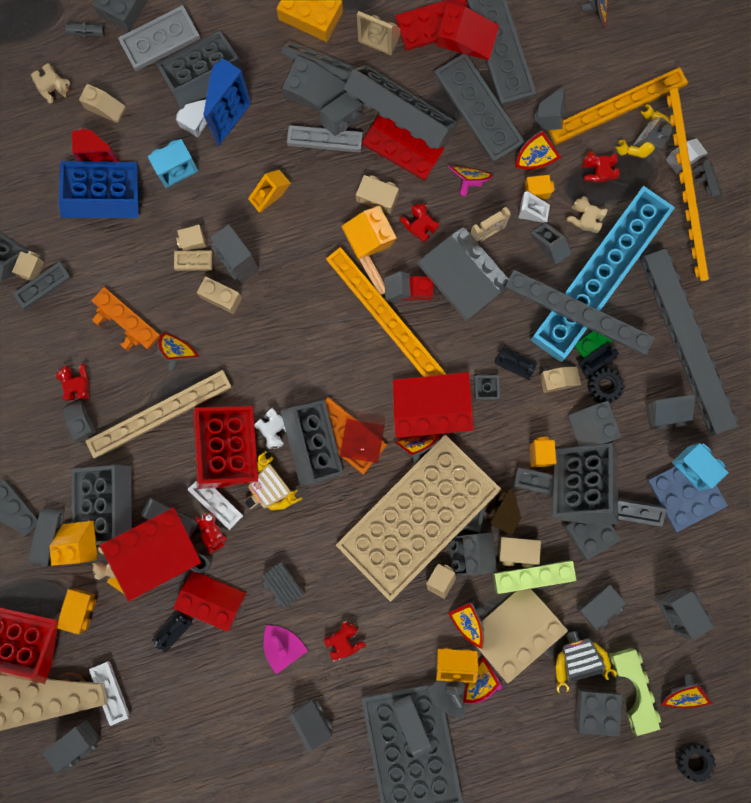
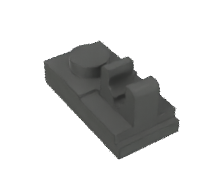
(713, 188)

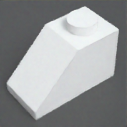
(192, 118)
(695, 150)

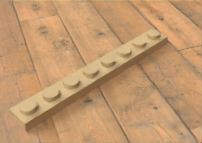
(158, 414)

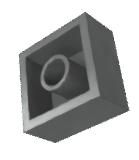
(397, 286)
(486, 388)

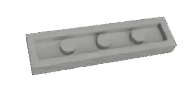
(324, 139)

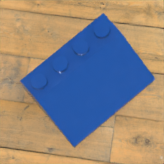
(225, 99)
(98, 189)

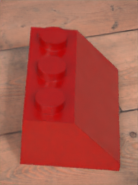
(210, 601)

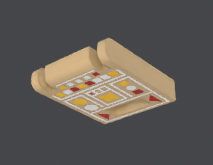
(491, 225)

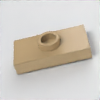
(193, 260)

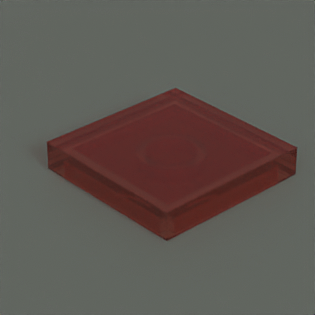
(362, 441)

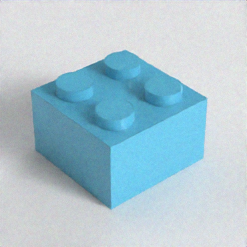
(172, 163)
(700, 467)

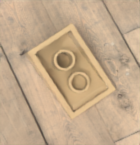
(377, 33)

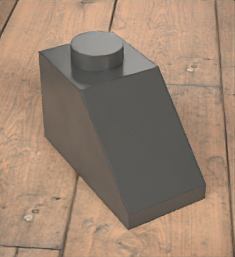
(551, 111)
(551, 243)
(79, 421)

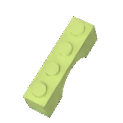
(534, 577)
(642, 715)

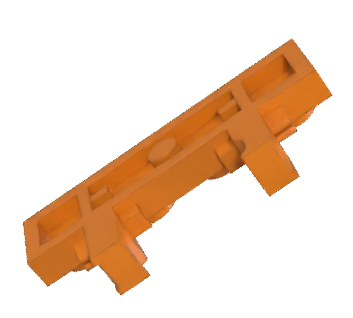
(136, 329)

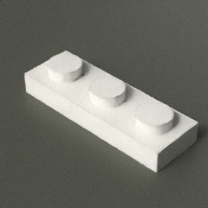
(217, 505)
(116, 708)

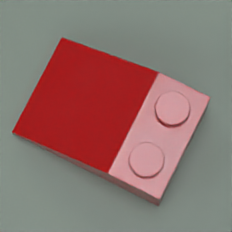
(466, 32)

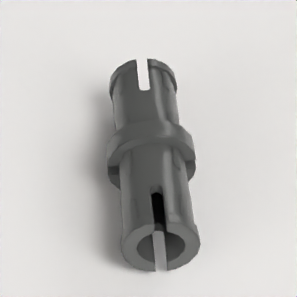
(84, 29)

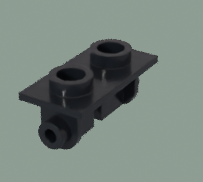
(598, 360)
(516, 363)
(171, 632)

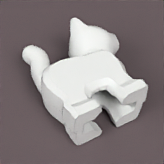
(270, 429)

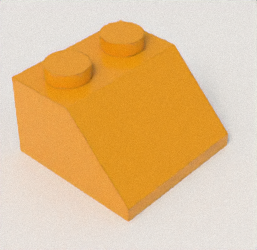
(369, 232)
(74, 544)

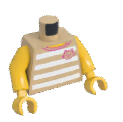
(270, 488)

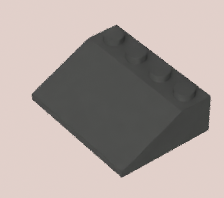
(190, 69)
(464, 273)
(586, 485)
(103, 497)

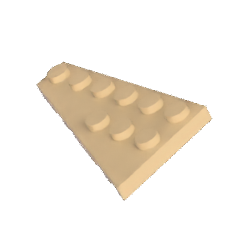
(31, 702)

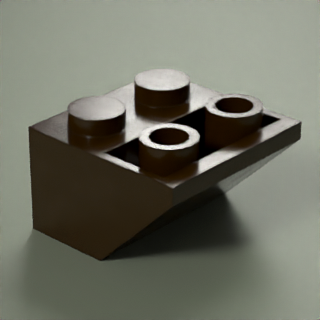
(506, 514)

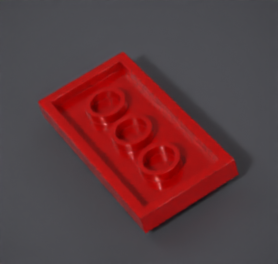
(422, 25)
(401, 148)

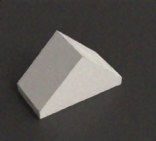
(533, 208)

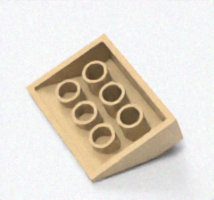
(519, 633)

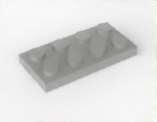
(159, 38)

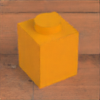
(540, 186)

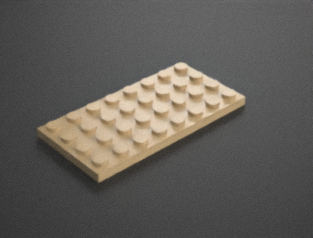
(418, 517)

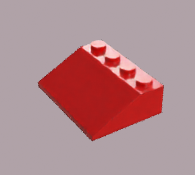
(433, 405)
(224, 446)
(150, 554)
(26, 645)

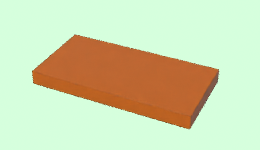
(338, 422)

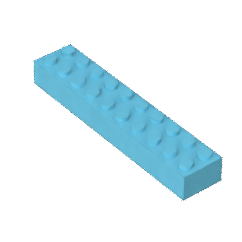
(605, 269)

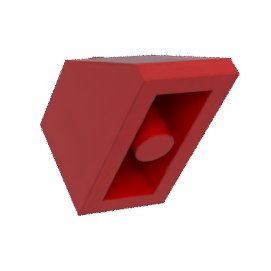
(420, 288)

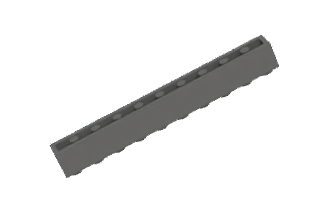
(688, 342)

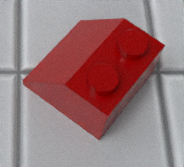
(89, 147)

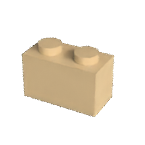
(377, 193)
(219, 295)
(519, 551)

